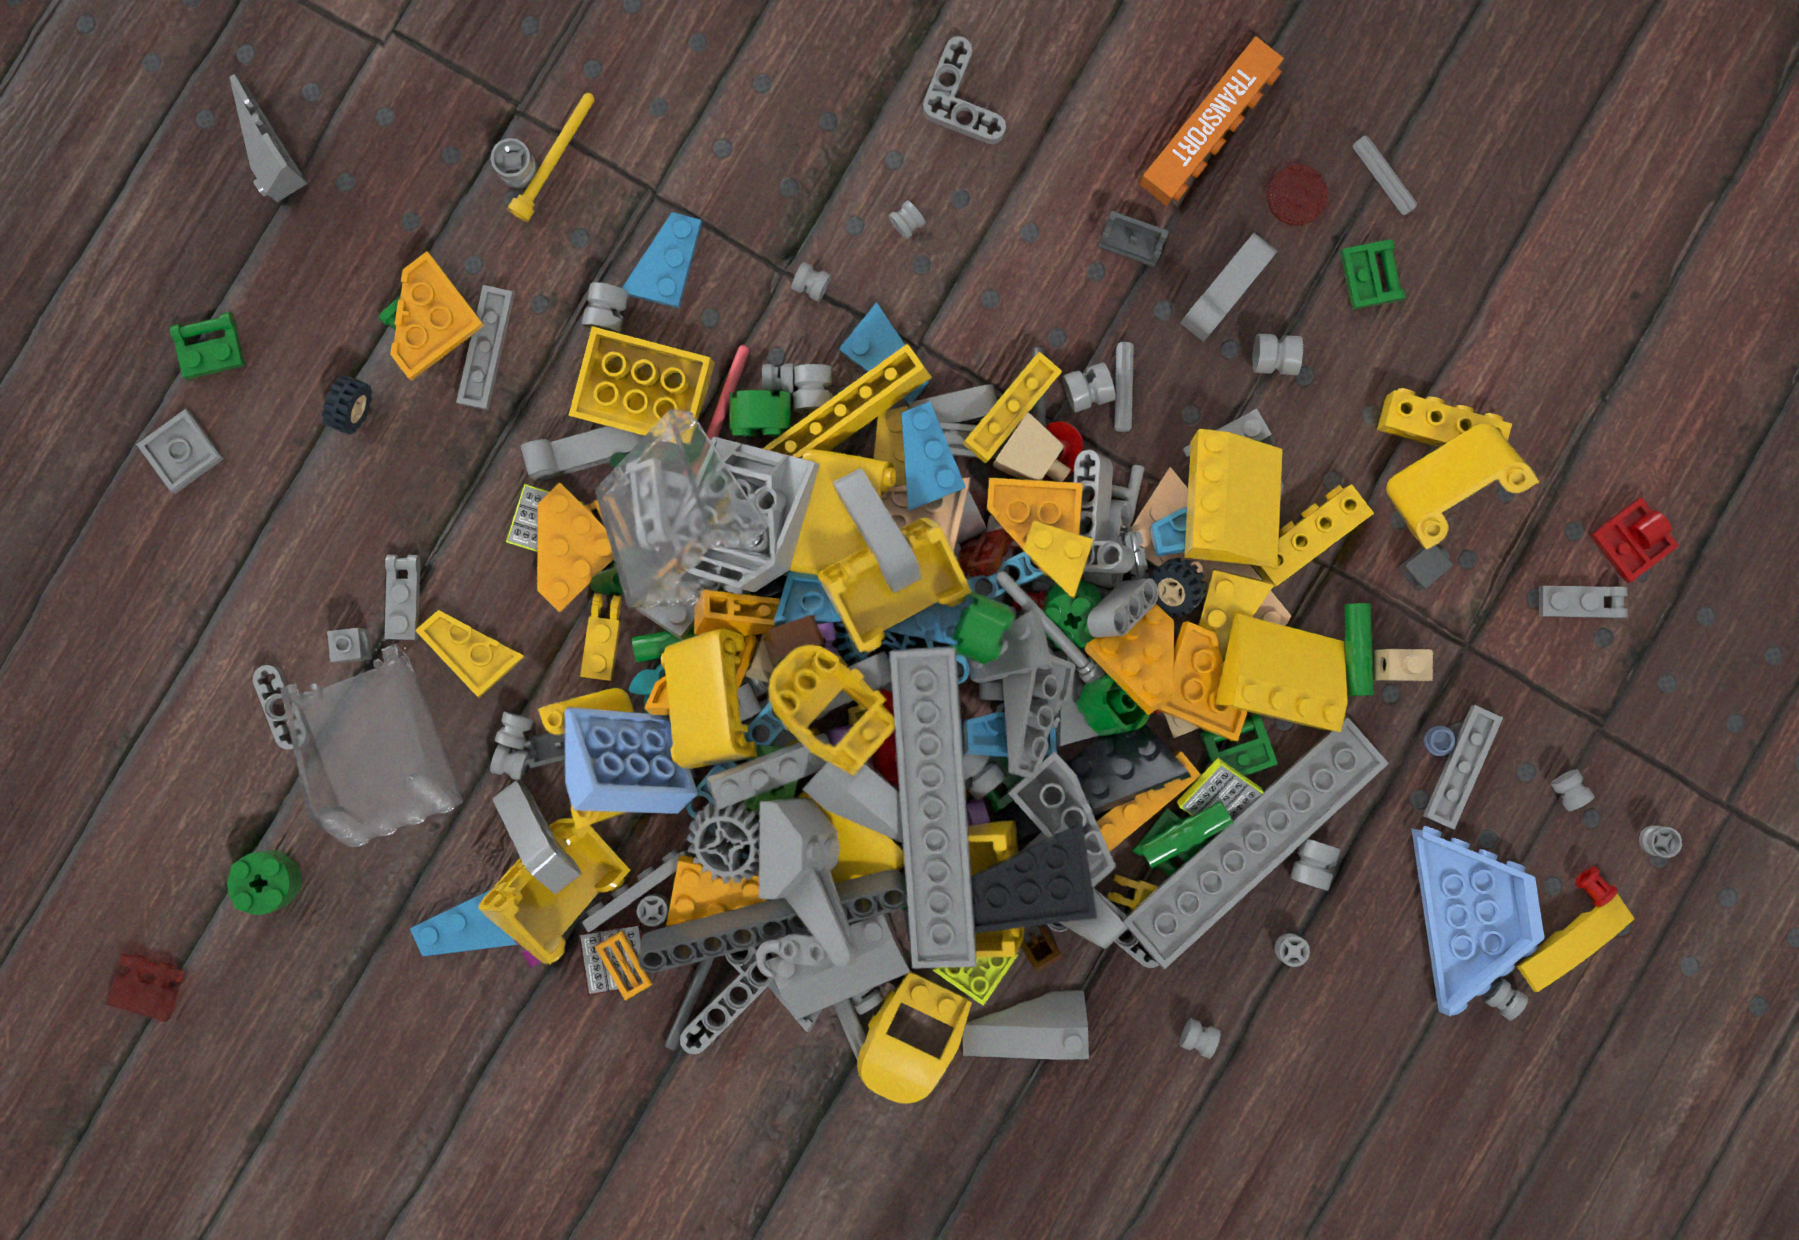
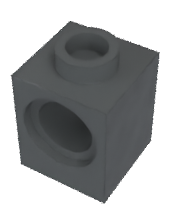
(1425, 566)

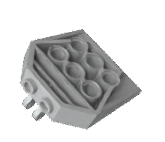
(764, 477)

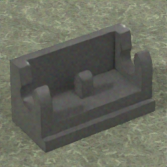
(1133, 239)
(546, 749)

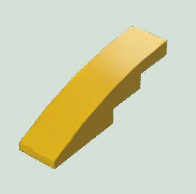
(1575, 943)

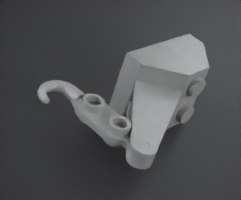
(795, 864)

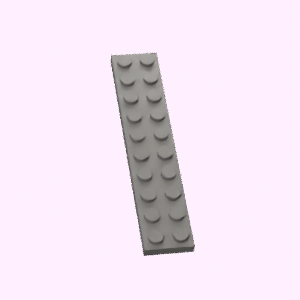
(933, 807)
(1254, 844)

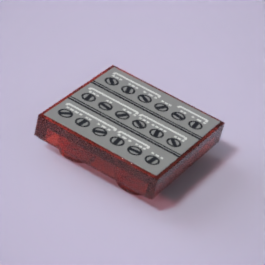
(596, 974)

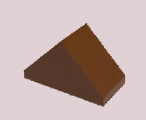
(789, 636)
(1039, 947)

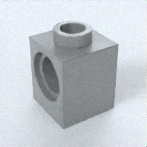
(349, 645)

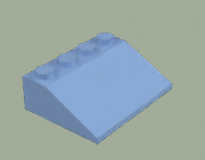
(623, 763)

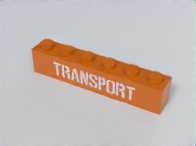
(1211, 121)

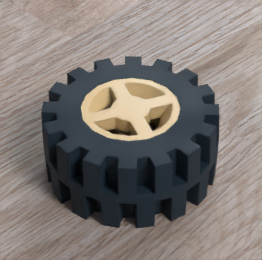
(347, 404)
(1188, 591)

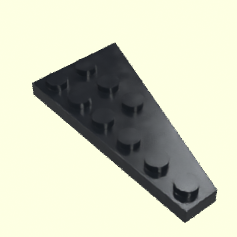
(1112, 774)
(1035, 886)

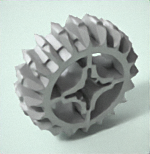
(719, 854)

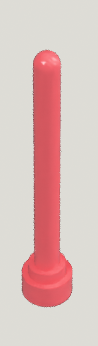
(730, 386)

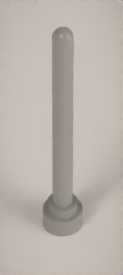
(1087, 667)

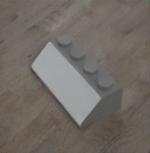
(815, 988)

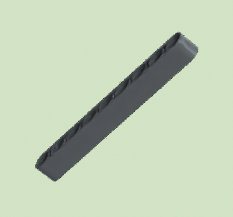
(764, 921)

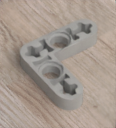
(947, 96)

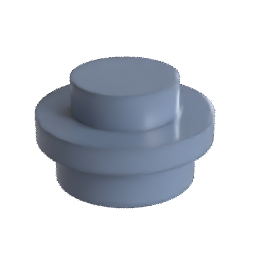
(1439, 740)

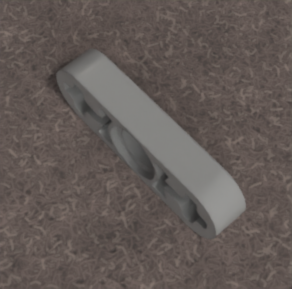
(262, 689)

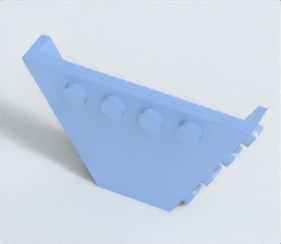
(1475, 916)

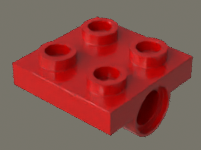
(1635, 539)

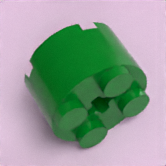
(759, 412)
(1060, 606)
(981, 629)
(1109, 707)
(246, 883)

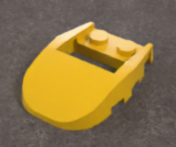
(807, 685)
(898, 1068)

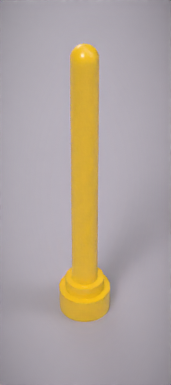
(523, 205)

